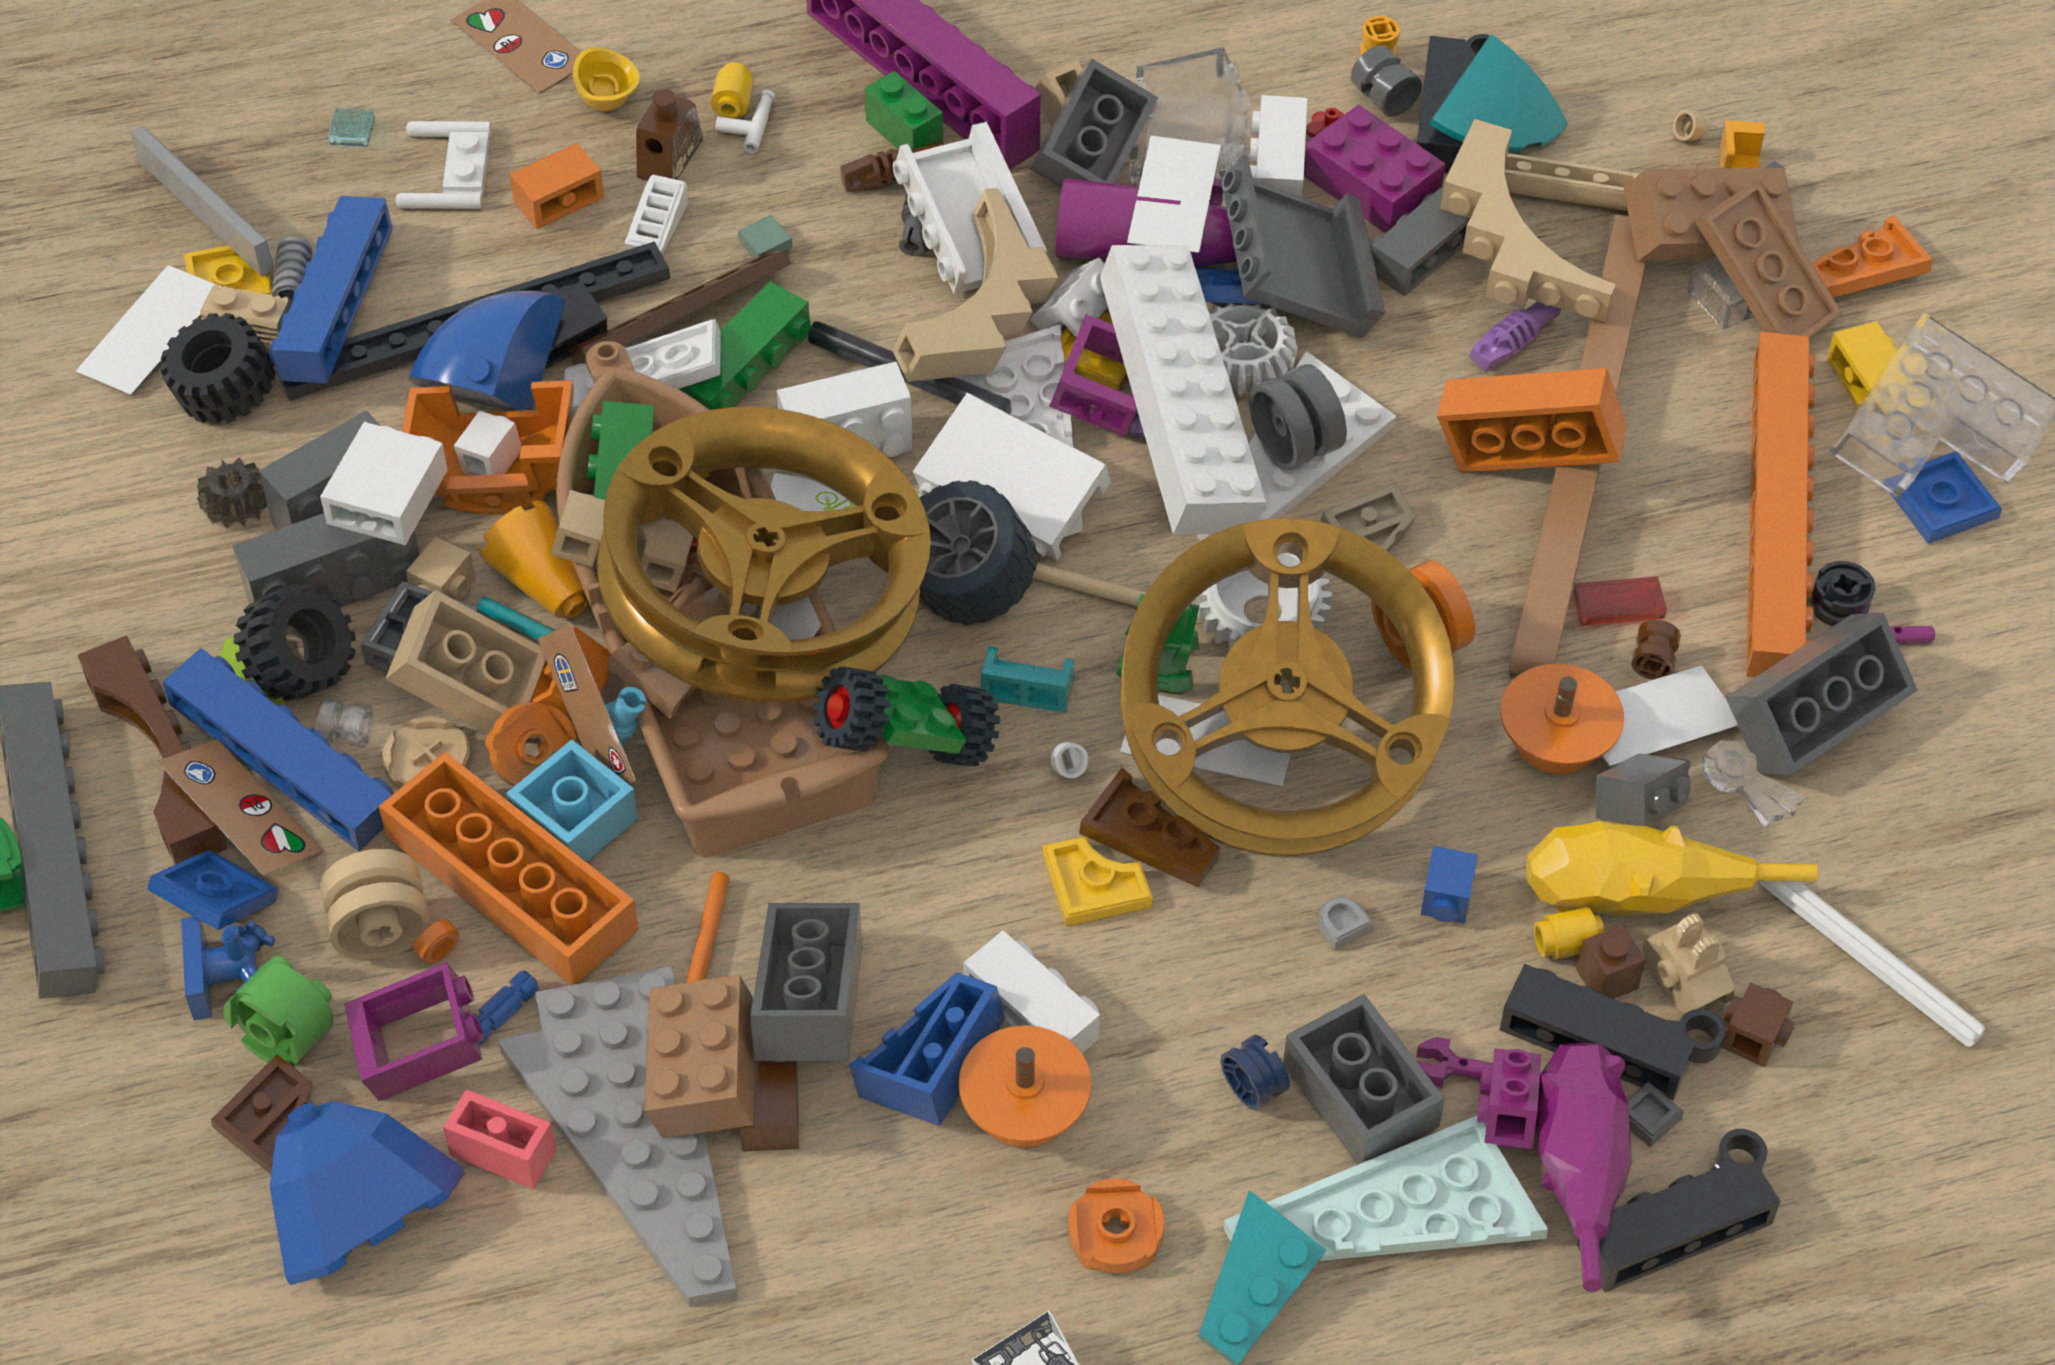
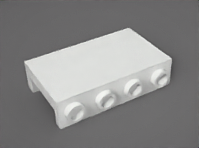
(943, 193)
(1033, 470)

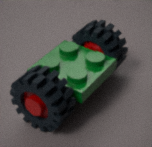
(906, 713)

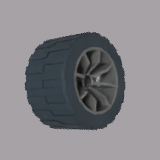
(977, 553)

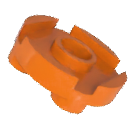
(512, 730)
(1109, 1251)

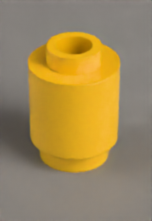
(732, 90)
(1563, 932)

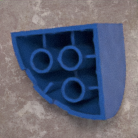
(492, 349)

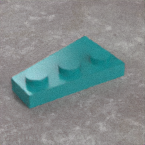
(1257, 1278)

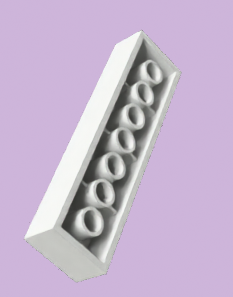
(1181, 389)

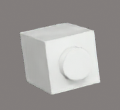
(488, 445)

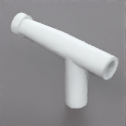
(751, 129)

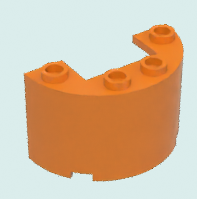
(534, 472)

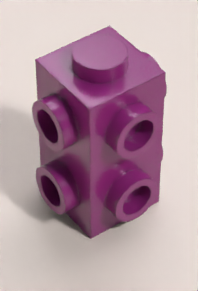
(1510, 1098)

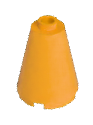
(521, 552)

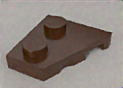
(262, 1110)

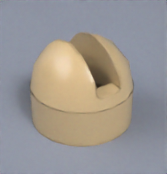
(1689, 125)

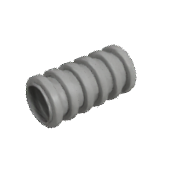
(290, 266)

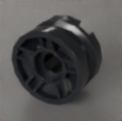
(1840, 591)

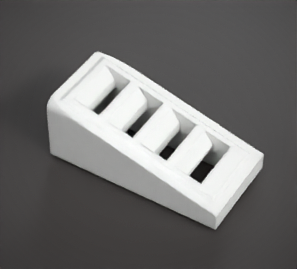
(664, 194)

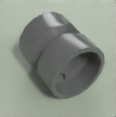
(1386, 81)

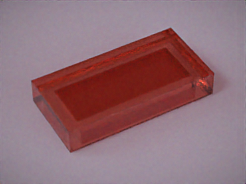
(1619, 601)

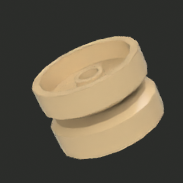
(374, 904)

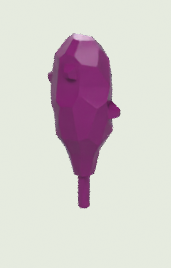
(1585, 1143)

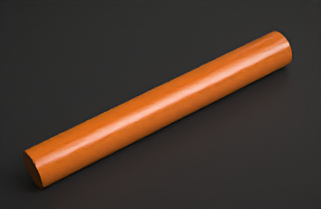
(708, 927)

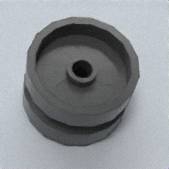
(1297, 416)

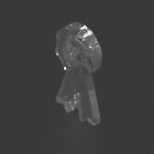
(1734, 769)

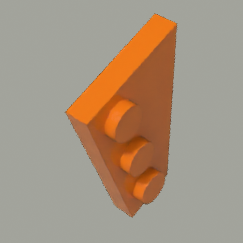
(1873, 260)

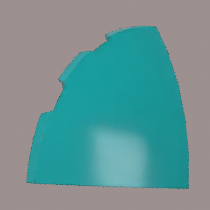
(1504, 93)

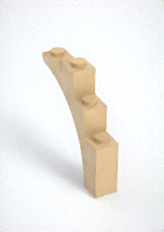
(1496, 233)
(974, 333)

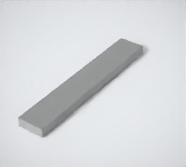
(202, 201)

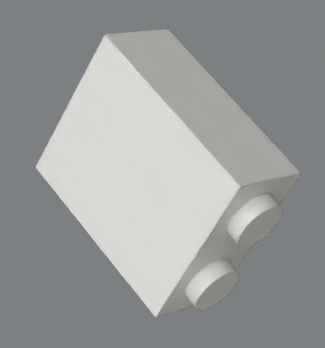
(384, 483)

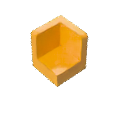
(1741, 144)

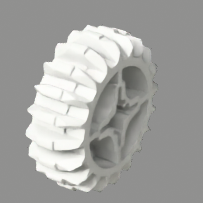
(1242, 339)

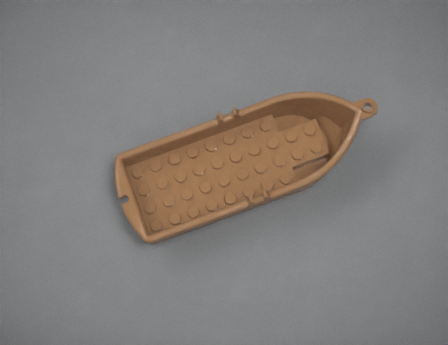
(726, 762)

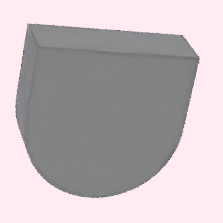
(1343, 921)

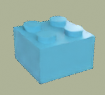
(576, 800)

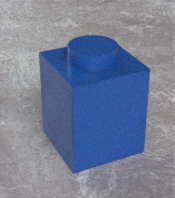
(1449, 885)

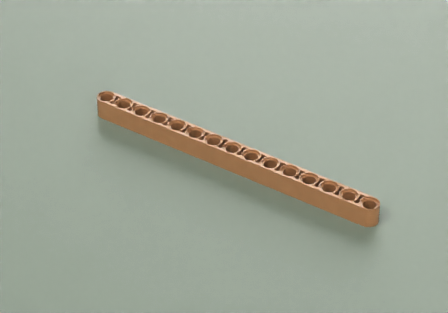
(1574, 485)

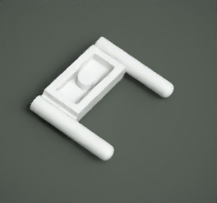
(464, 165)

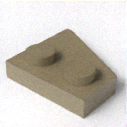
(1376, 516)

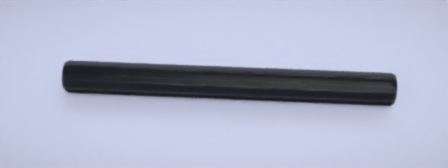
(875, 355)

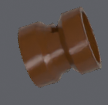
(1656, 648)

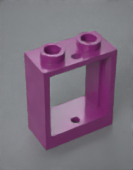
(1077, 393)
(400, 1000)

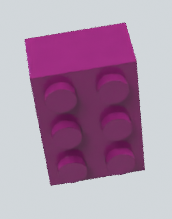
(1373, 163)

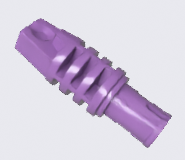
(1512, 335)

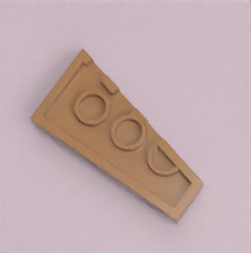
(657, 685)

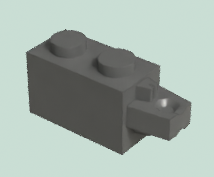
(1642, 789)

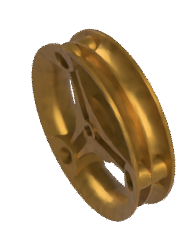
(761, 550)
(1315, 672)

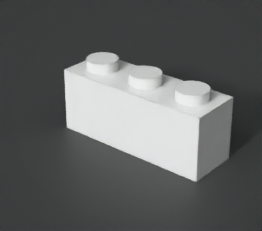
(1279, 143)
(1032, 992)

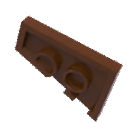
(1147, 832)

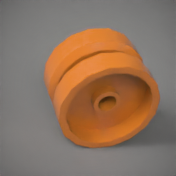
(1450, 603)

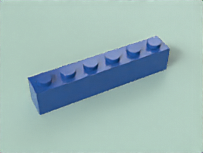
(331, 290)
(279, 747)

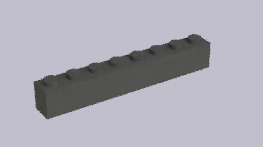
(47, 840)

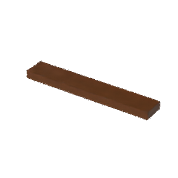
(686, 303)

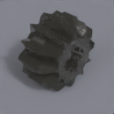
(231, 493)

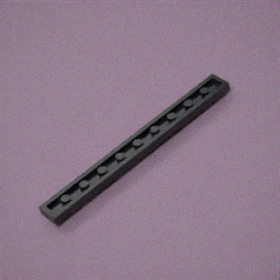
(404, 340)

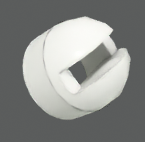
(1076, 758)

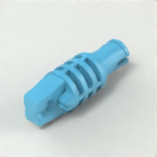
(625, 711)

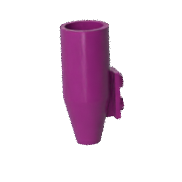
(1101, 214)

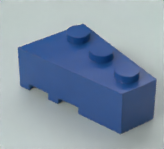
(922, 1060)

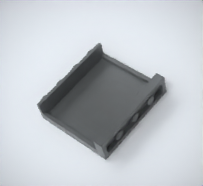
(1303, 253)

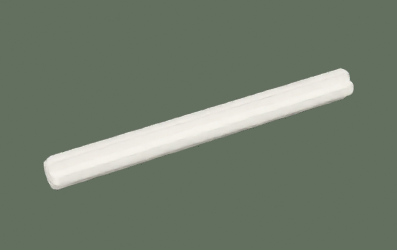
(1878, 960)

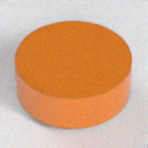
(436, 941)

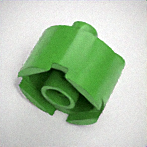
(280, 1012)

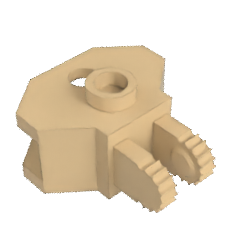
(1689, 965)

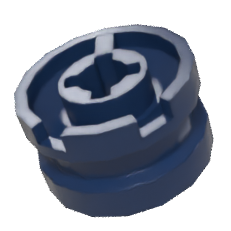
(1254, 1072)

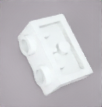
(1073, 299)

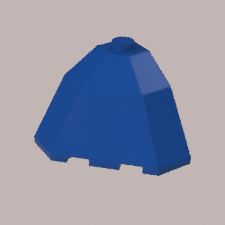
(348, 1180)

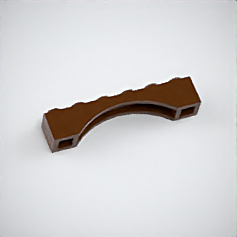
(124, 691)

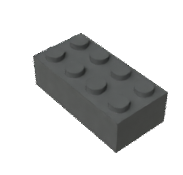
(325, 556)
(1821, 693)
(807, 982)

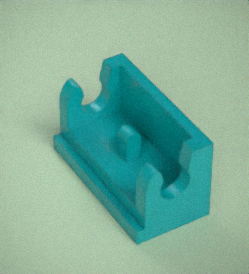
(1027, 683)

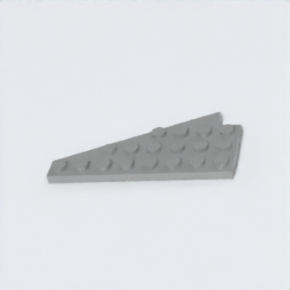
(591, 1085)

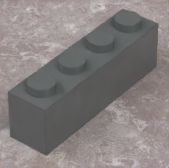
(1418, 244)

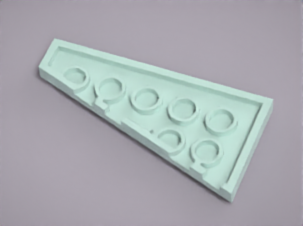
(1415, 1199)

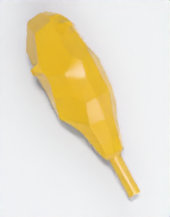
(1642, 870)

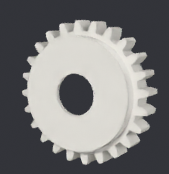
(1225, 602)

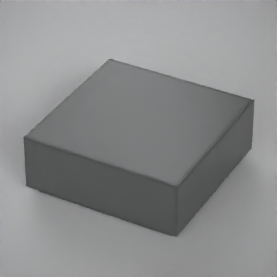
(1652, 1114)

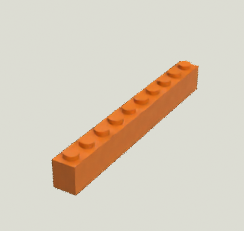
(1779, 500)

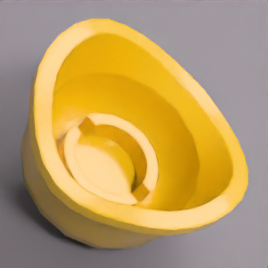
(604, 78)

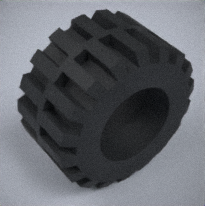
(217, 368)
(323, 635)

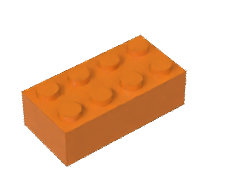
(1532, 420)

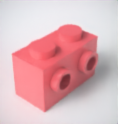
(500, 1139)

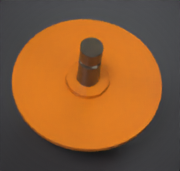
(1561, 717)
(1025, 1085)

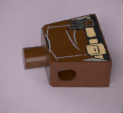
(667, 136)

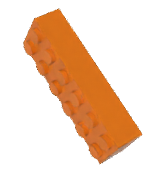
(509, 868)

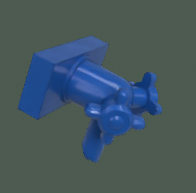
(217, 964)

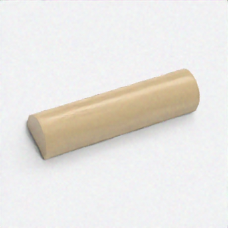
(1567, 181)

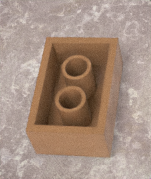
(700, 1057)

